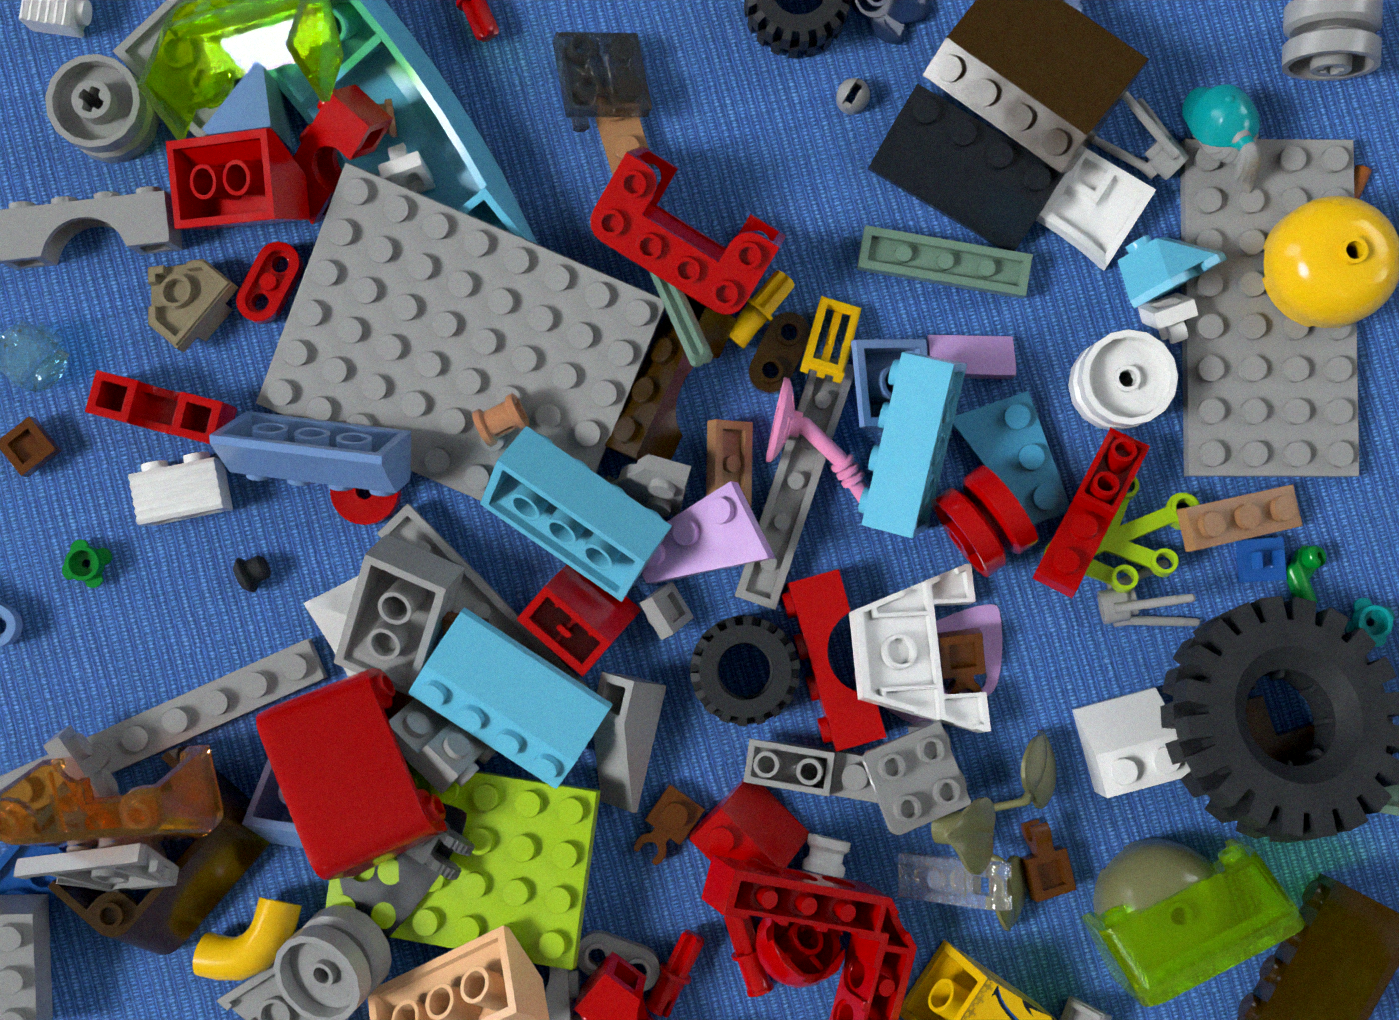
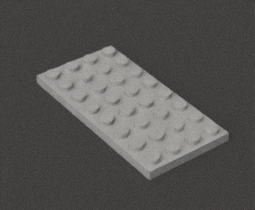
(1254, 382)

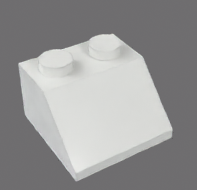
(1127, 743)

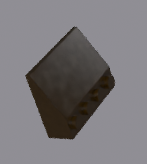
(1037, 73)
(1333, 964)

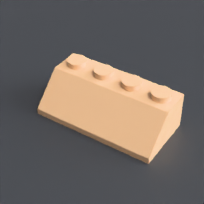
(472, 982)

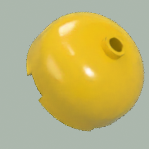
(1313, 274)

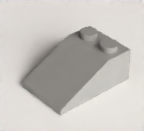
(397, 611)

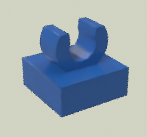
(1261, 559)

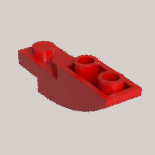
(1091, 512)

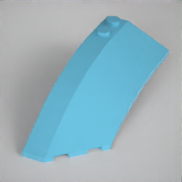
(429, 118)

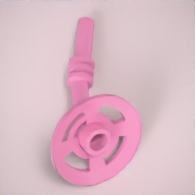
(792, 423)

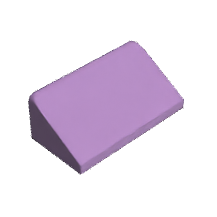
(985, 355)

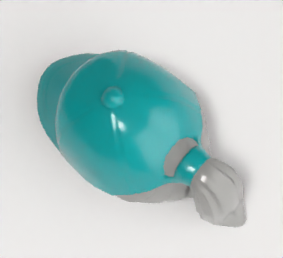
(1226, 128)

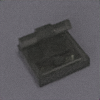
(601, 76)

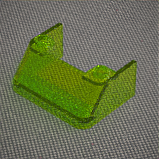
(218, 41)
(1196, 929)

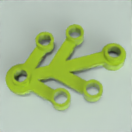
(1118, 541)

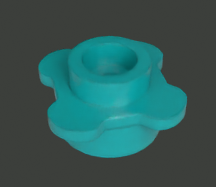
(1381, 616)

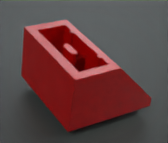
(577, 618)

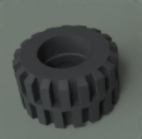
(796, 31)
(754, 707)

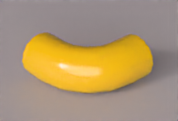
(254, 951)

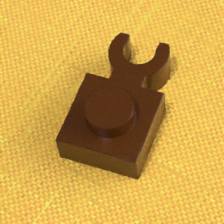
(962, 658)
(672, 818)

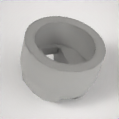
(861, 100)

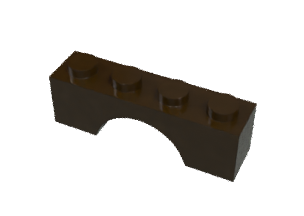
(649, 414)

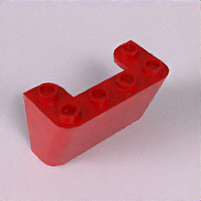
(641, 230)

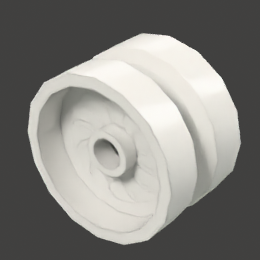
(1144, 369)

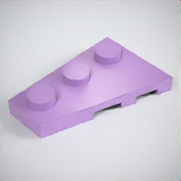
(709, 537)

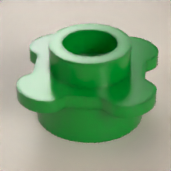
(74, 563)

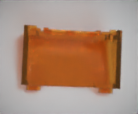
(60, 811)

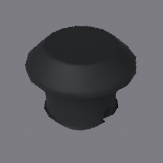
(251, 572)

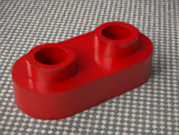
(266, 281)

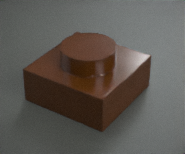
(28, 446)

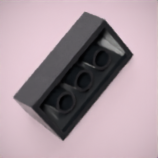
(965, 169)

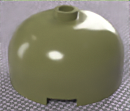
(1148, 873)

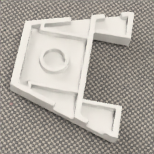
(900, 654)

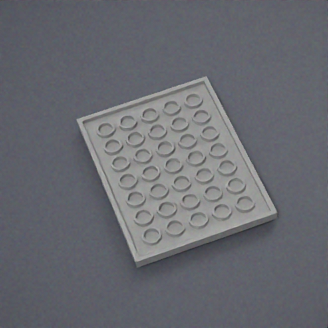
(437, 314)

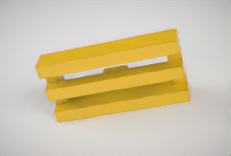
(823, 365)

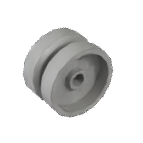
(1331, 39)
(101, 109)
(332, 963)

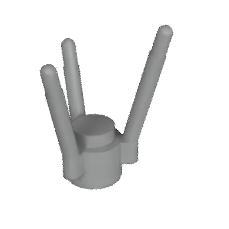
(1164, 155)
(1119, 607)

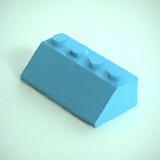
(912, 443)
(573, 513)
(510, 698)

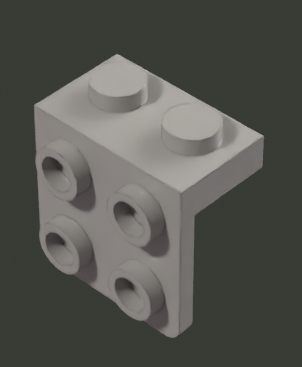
(916, 777)

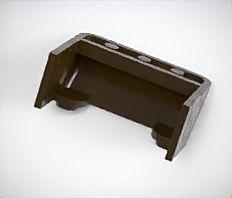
(204, 879)

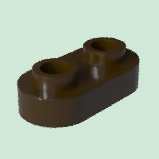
(779, 352)

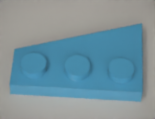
(1013, 445)

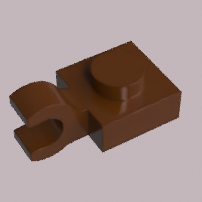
(1048, 867)

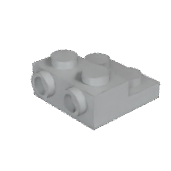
(437, 746)

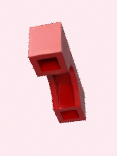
(818, 606)
(613, 992)

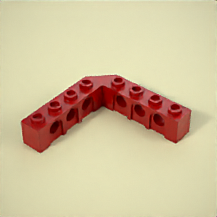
(879, 947)

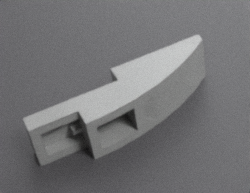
(808, 769)

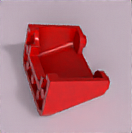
(347, 776)

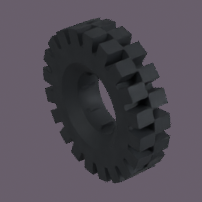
(1349, 707)

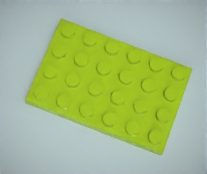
(522, 874)

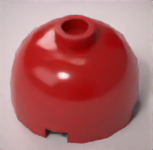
(798, 952)

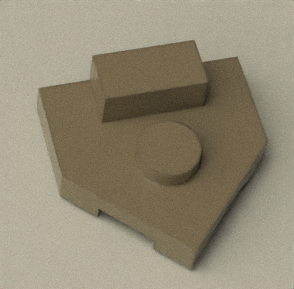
(188, 301)

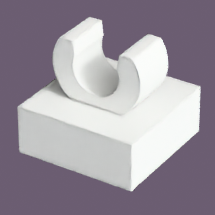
(407, 169)
(1168, 316)

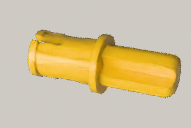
(760, 308)

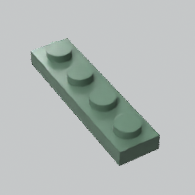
(944, 262)

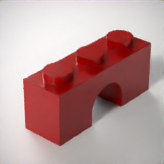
(346, 124)
(157, 407)

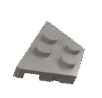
(104, 869)

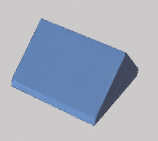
(253, 105)
(871, 370)

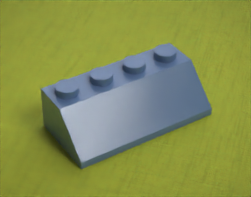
(315, 452)

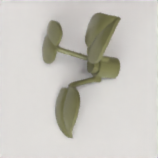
(972, 829)

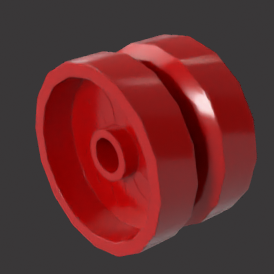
(984, 520)

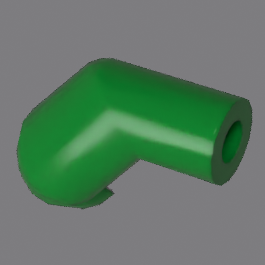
(1301, 569)

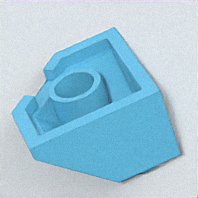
(1163, 265)

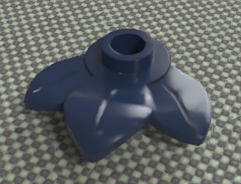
(890, 16)

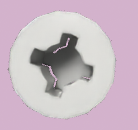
(826, 855)

